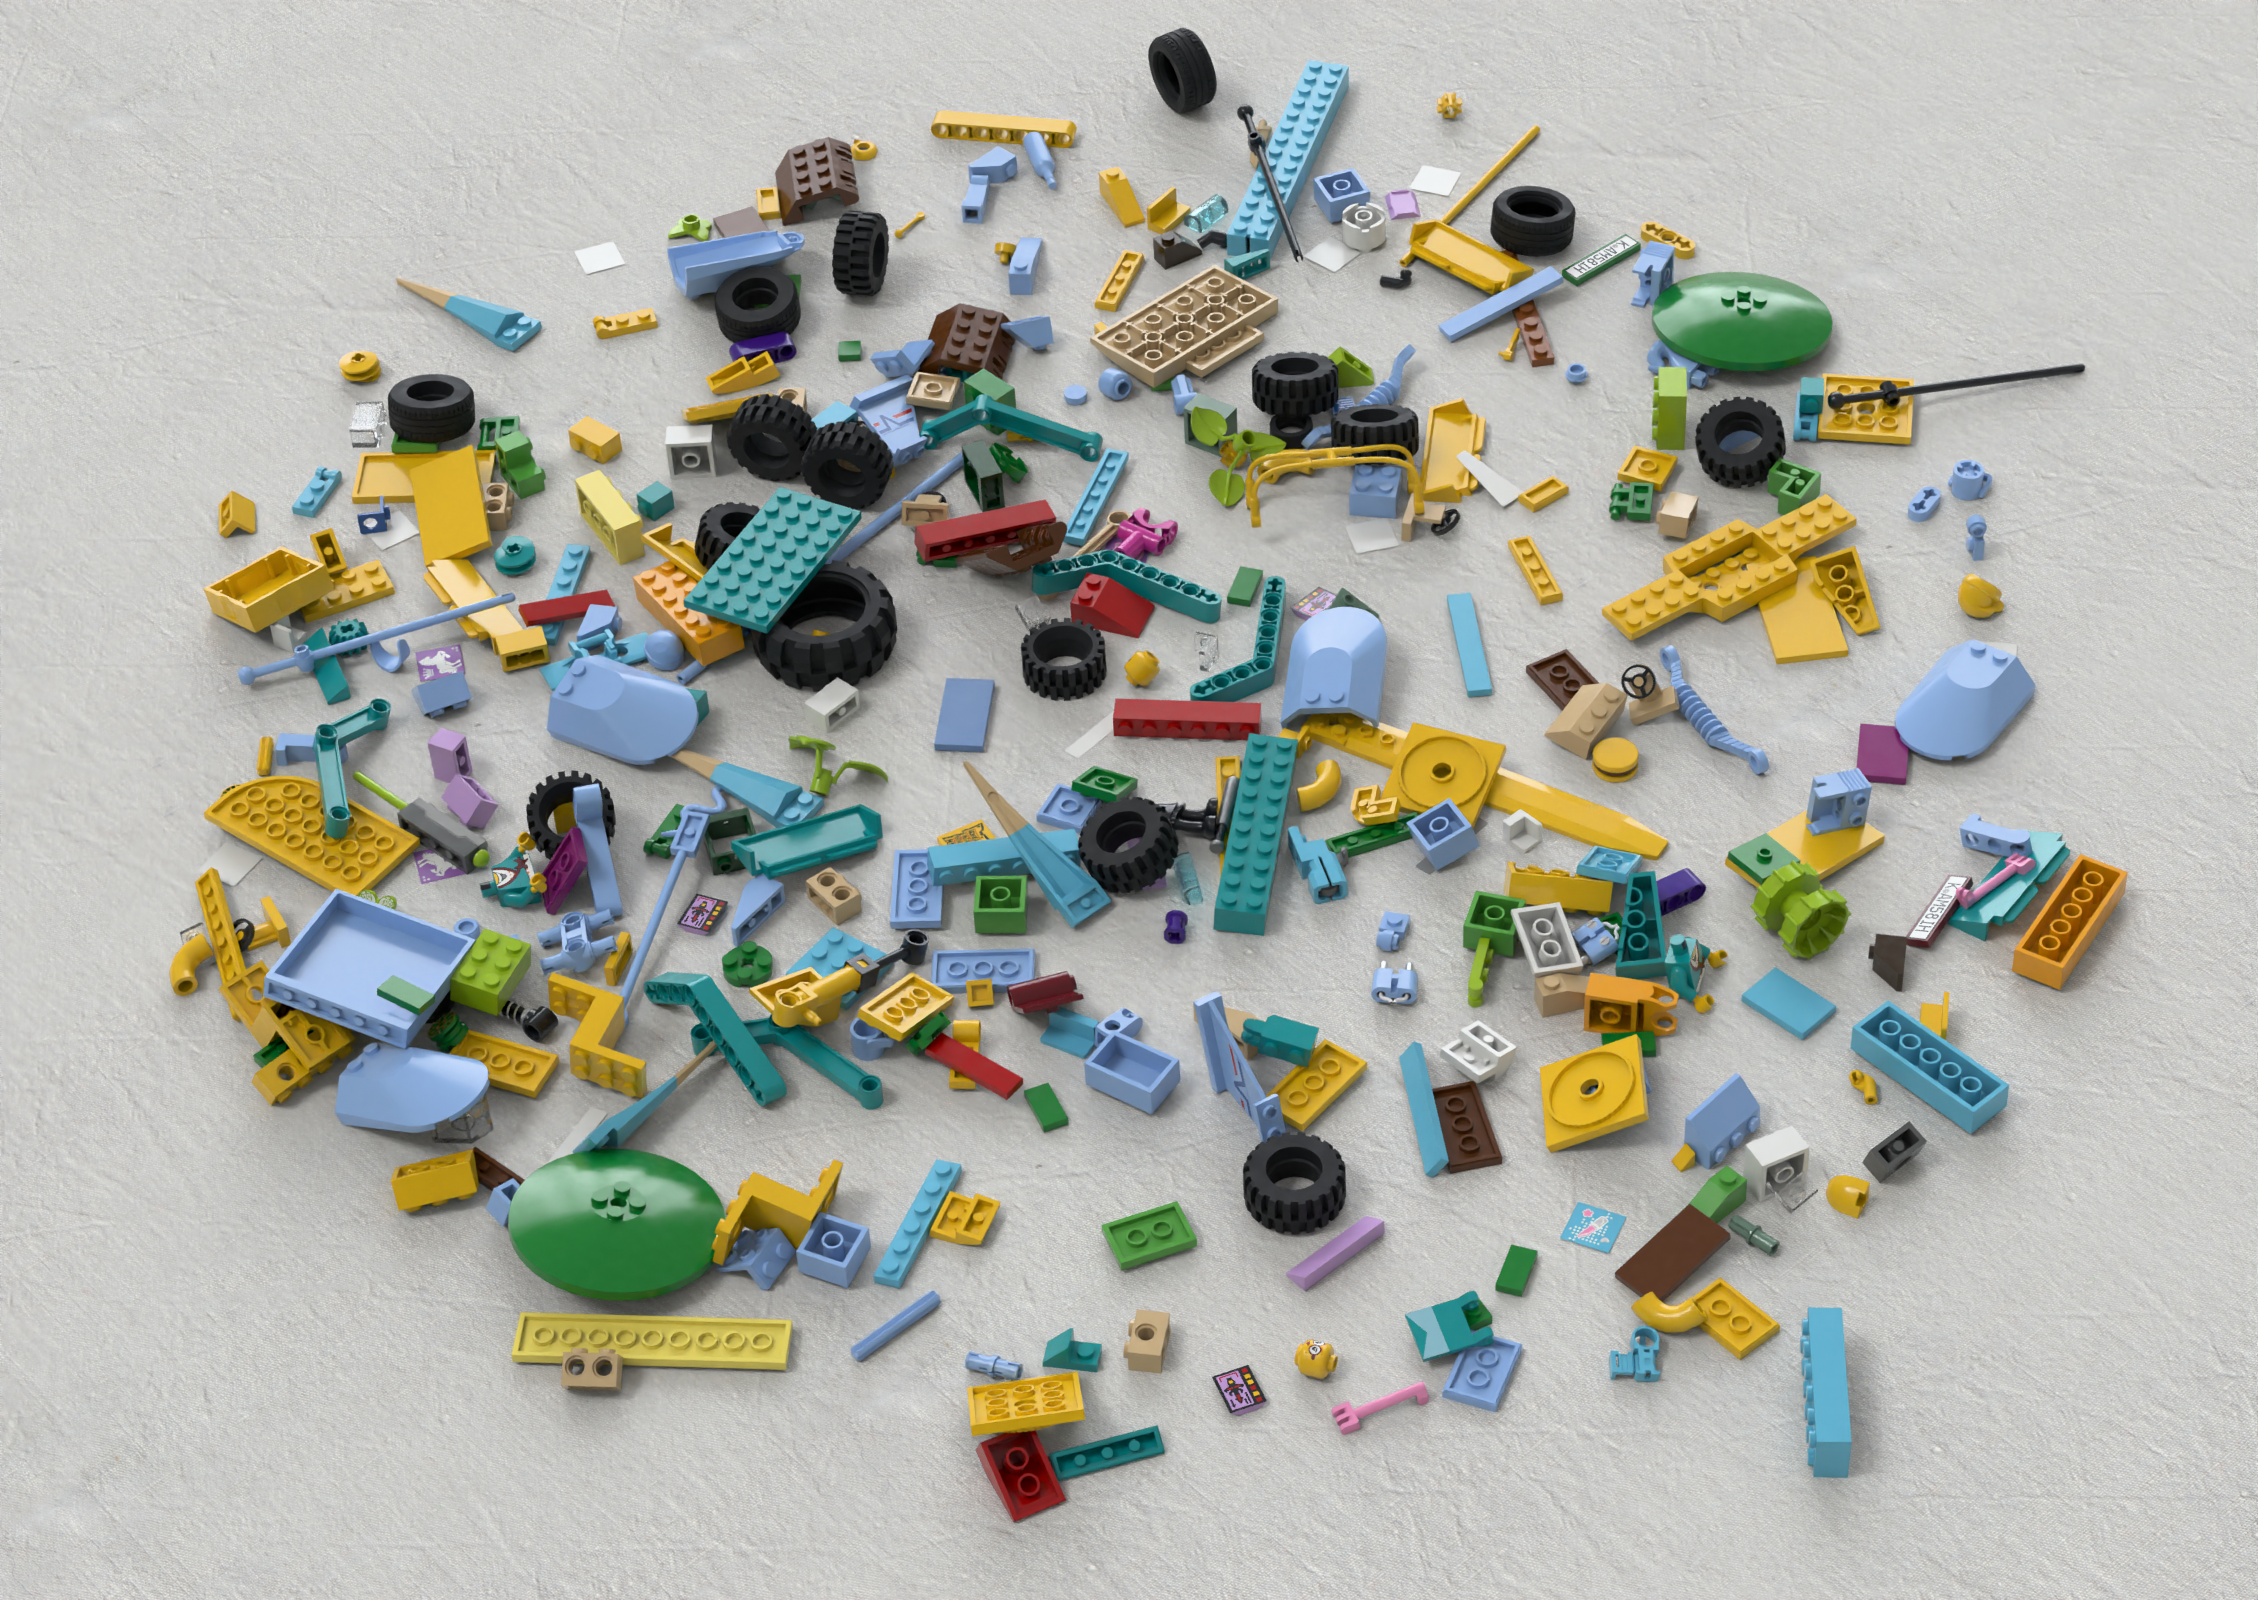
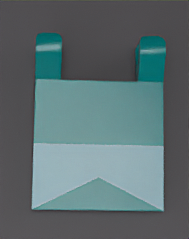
(1444, 1329)

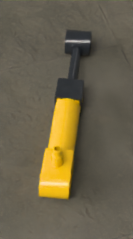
(857, 975)

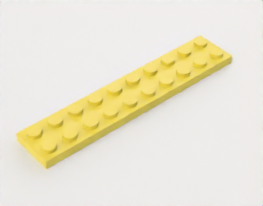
(656, 1339)

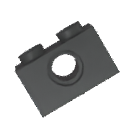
(1894, 1152)

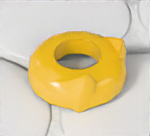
(863, 155)

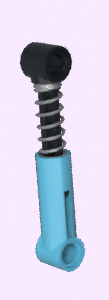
(535, 1023)

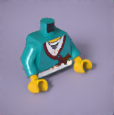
(515, 878)
(1686, 967)

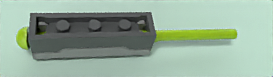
(435, 829)

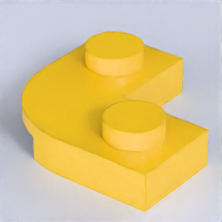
(1370, 810)

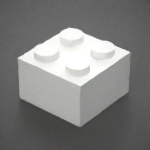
(691, 451)
(1774, 1160)

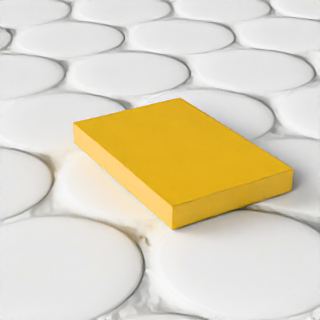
(1734, 1319)

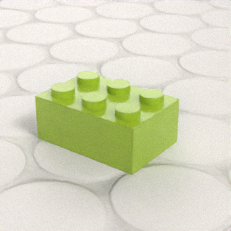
(1671, 408)
(490, 972)

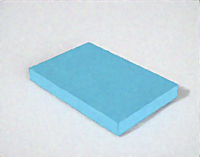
(1609, 864)
(1788, 1003)

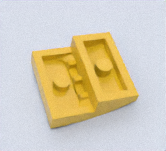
(964, 1219)

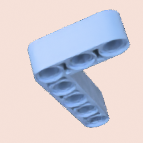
(600, 870)

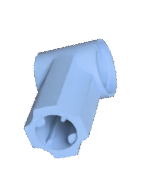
(1182, 393)

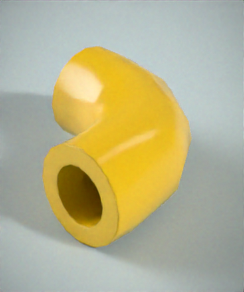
(1270, 464)
(1321, 790)
(185, 964)
(1669, 1317)

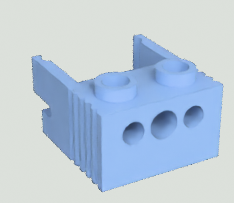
(1655, 272)
(1838, 801)

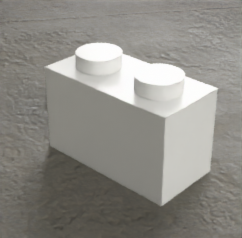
(832, 705)

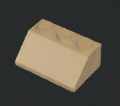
(1587, 718)

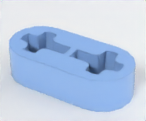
(1920, 508)

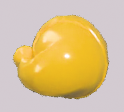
(1979, 597)

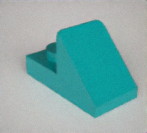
(1070, 1354)

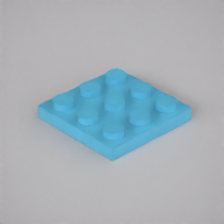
(830, 955)

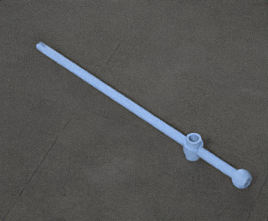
(305, 658)

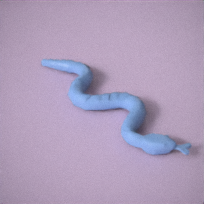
(720, 808)

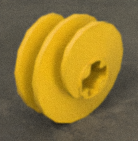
(360, 366)

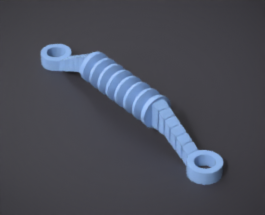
(1384, 394)
(1704, 720)

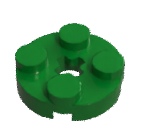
(1007, 463)
(743, 955)
(927, 1033)

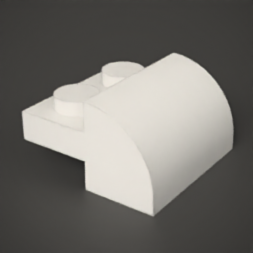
(1479, 1053)

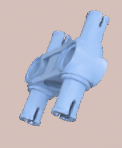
(577, 943)

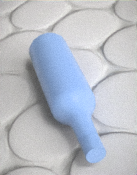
(1040, 157)

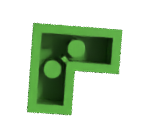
(518, 465)
(1793, 485)

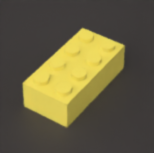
(610, 517)

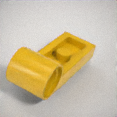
(969, 1034)

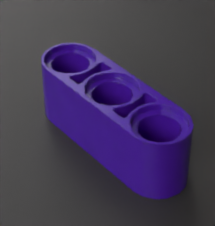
(778, 345)
(1679, 890)

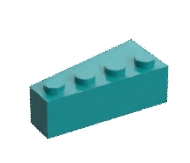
(1642, 937)

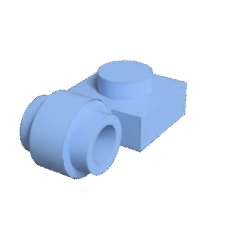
(1975, 543)
(1391, 930)

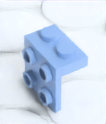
(902, 361)
(760, 1253)

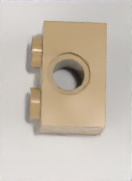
(1148, 1341)

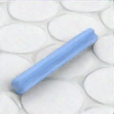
(895, 1325)

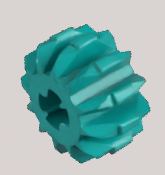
(347, 631)

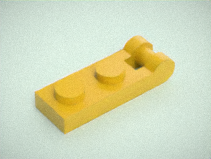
(625, 323)

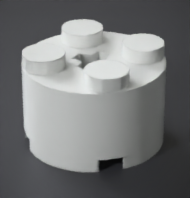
(1363, 227)

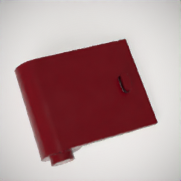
(1043, 993)

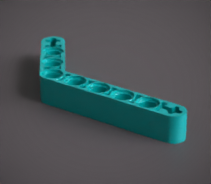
(1132, 574)
(1261, 670)
(724, 1028)

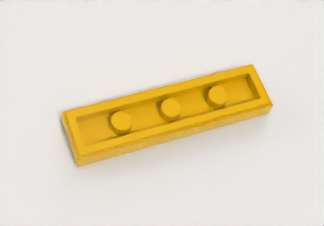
(1119, 281)
(1535, 570)

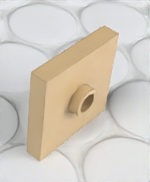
(933, 390)

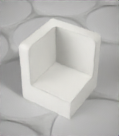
(286, 636)
(1522, 831)

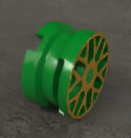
(447, 1031)

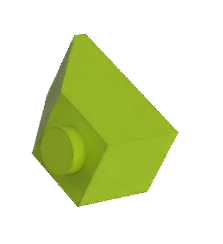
(1351, 370)

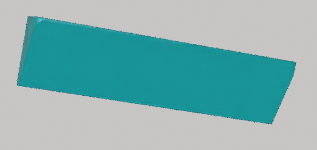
(328, 670)
(1106, 1453)

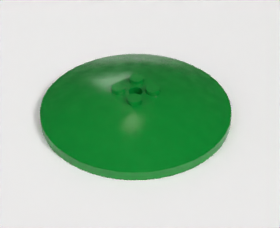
(1741, 321)
(580, 1240)

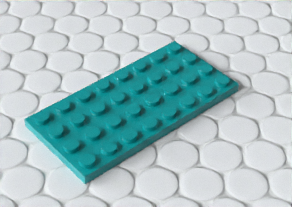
(772, 560)

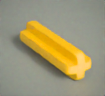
(265, 756)

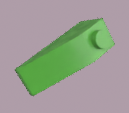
(1721, 1194)

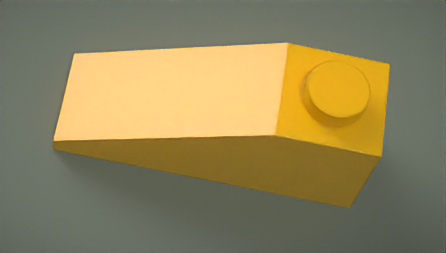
(1120, 197)

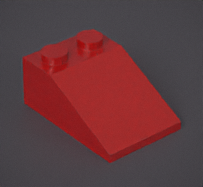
(1110, 606)
(1020, 1473)

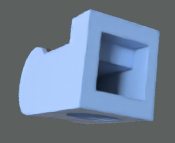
(1120, 1021)

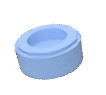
(1075, 394)
(467, 927)

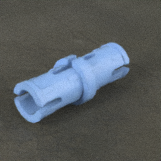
(993, 1366)

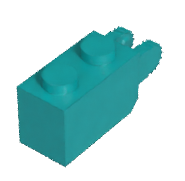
(1281, 1038)

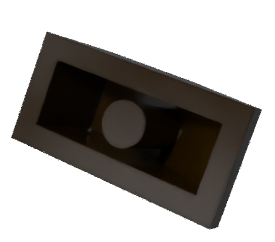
(1173, 249)
(1889, 959)

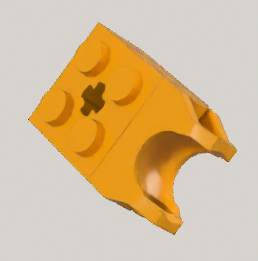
(1627, 1006)

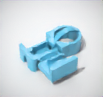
(1641, 1358)

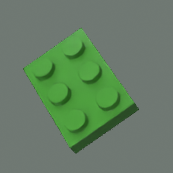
(1149, 1235)

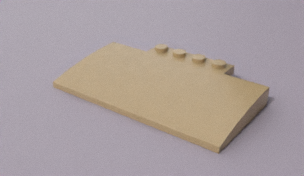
(1189, 328)

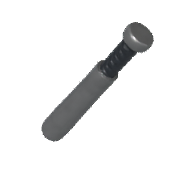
(1225, 813)

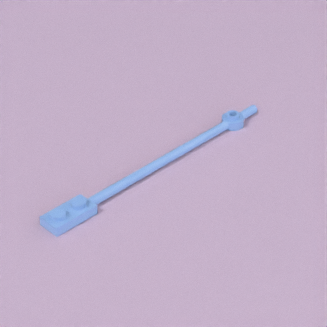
(685, 844)

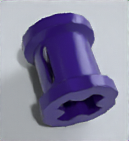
(1176, 923)

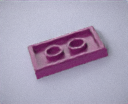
(1882, 754)
(564, 870)

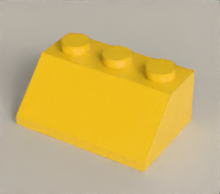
(435, 1180)

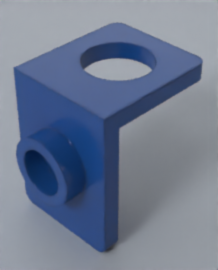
(380, 516)

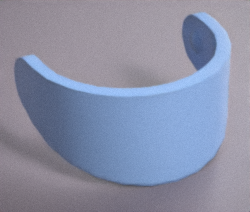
(387, 661)

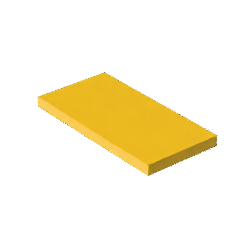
(390, 474)
(451, 506)
(1801, 620)
(1824, 851)

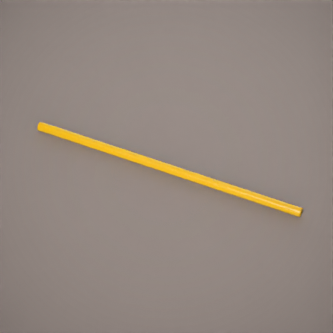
(1455, 210)

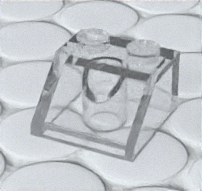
(466, 1128)

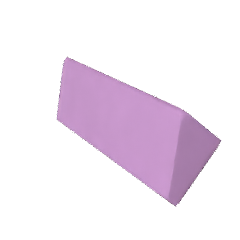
(1336, 1252)

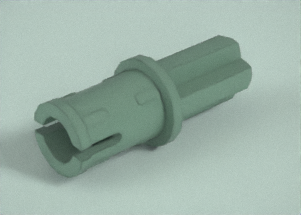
(1754, 1235)

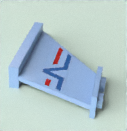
(891, 418)
(1231, 1071)

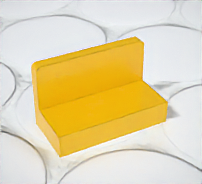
(1166, 212)
(236, 512)
(1936, 1016)

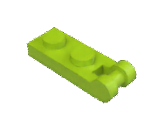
(1479, 972)

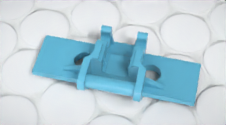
(631, 645)

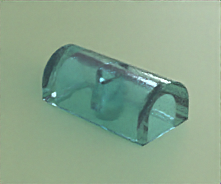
(1206, 213)
(1187, 879)

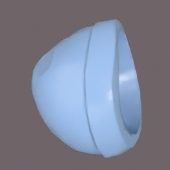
(664, 650)

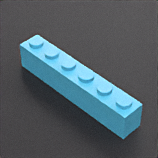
(990, 858)

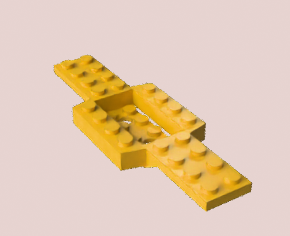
(1736, 589)

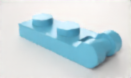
(1804, 421)
(317, 492)

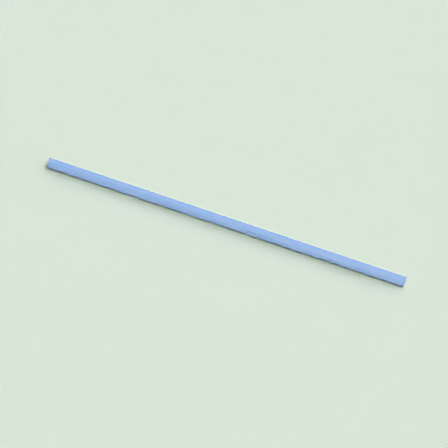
(860, 538)

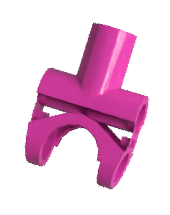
(1141, 536)

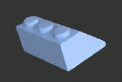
(1722, 1122)

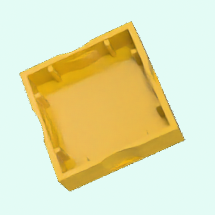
(269, 589)

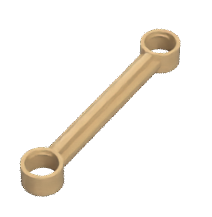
(1098, 540)

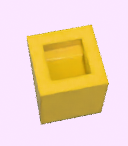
(1684, 1158)

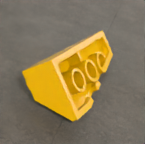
(1846, 586)

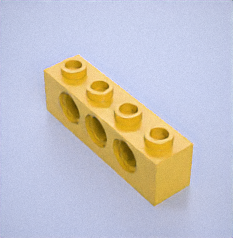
(276, 1089)

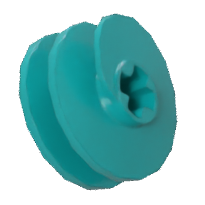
(515, 555)

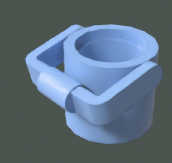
(1968, 480)
(868, 1041)

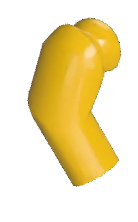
(1866, 1085)

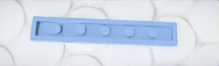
(1501, 303)

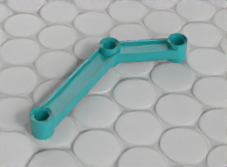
(986, 410)
(328, 761)
(810, 1050)

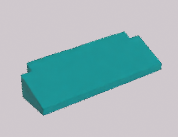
(810, 842)
(2014, 894)

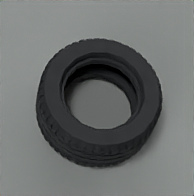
(1182, 70)
(1532, 221)

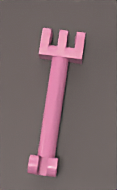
(2014, 864)
(1348, 1418)

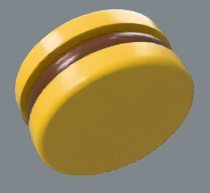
(1615, 760)

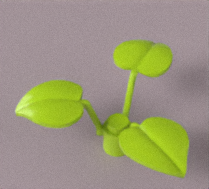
(1208, 428)
(822, 777)

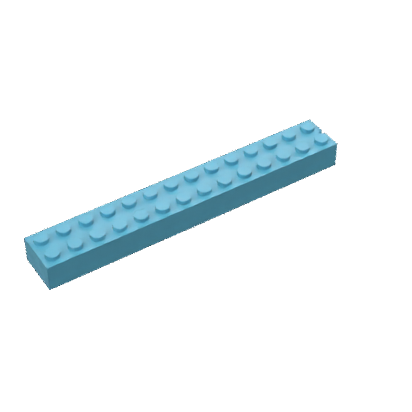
(1289, 156)

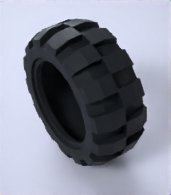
(847, 654)

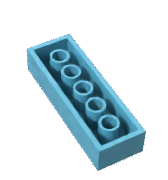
(1929, 1067)
(1826, 1392)

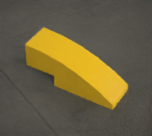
(743, 374)

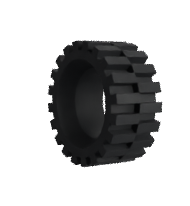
(1062, 640)
(552, 796)

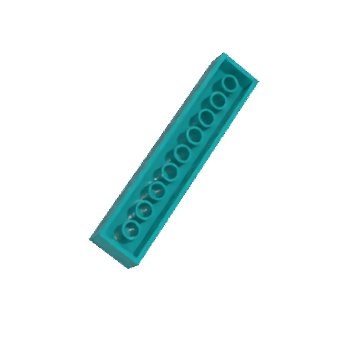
(1255, 835)

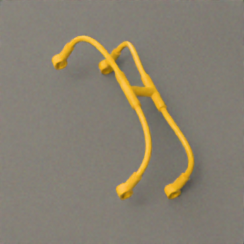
(1413, 480)

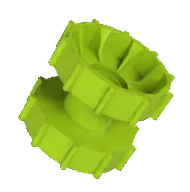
(1800, 910)

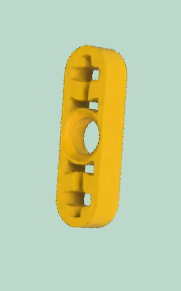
(1655, 232)

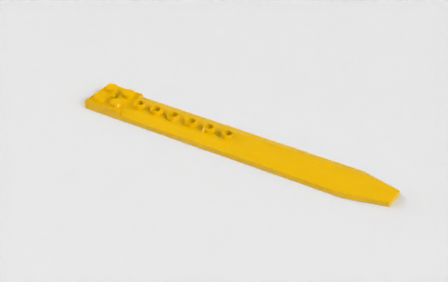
(1508, 793)

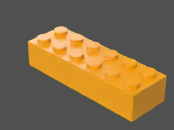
(702, 635)
(2069, 921)

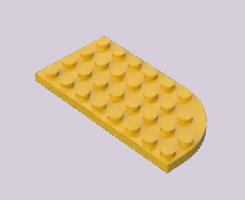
(288, 823)

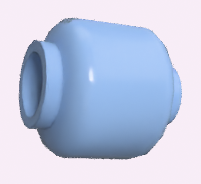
(1114, 384)

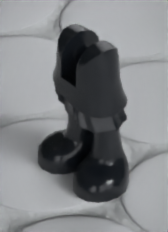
(1193, 821)

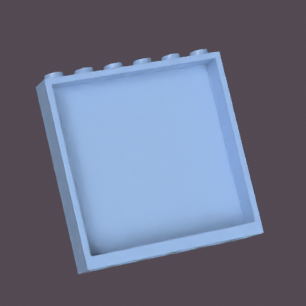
(351, 952)

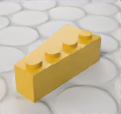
(1558, 886)

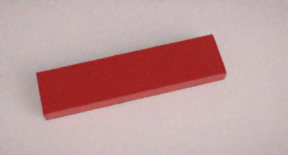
(562, 608)
(974, 1066)

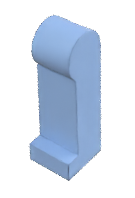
(976, 199)
(299, 748)
(1994, 838)

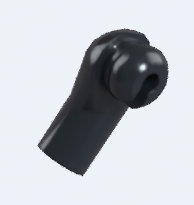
(1213, 236)
(1396, 282)

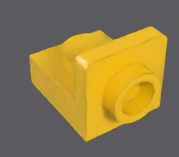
(1303, 738)

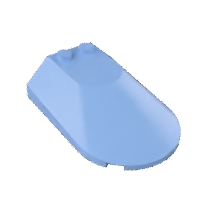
(707, 264)
(1336, 666)
(1964, 702)
(621, 711)
(408, 1088)

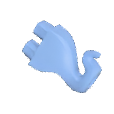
(1696, 372)

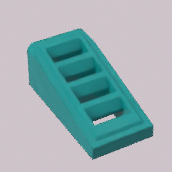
(1235, 264)

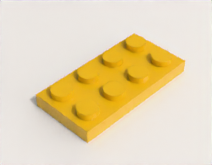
(352, 589)
(905, 1006)
(509, 1063)
(1313, 1088)

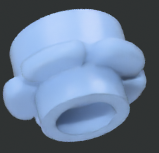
(1576, 373)

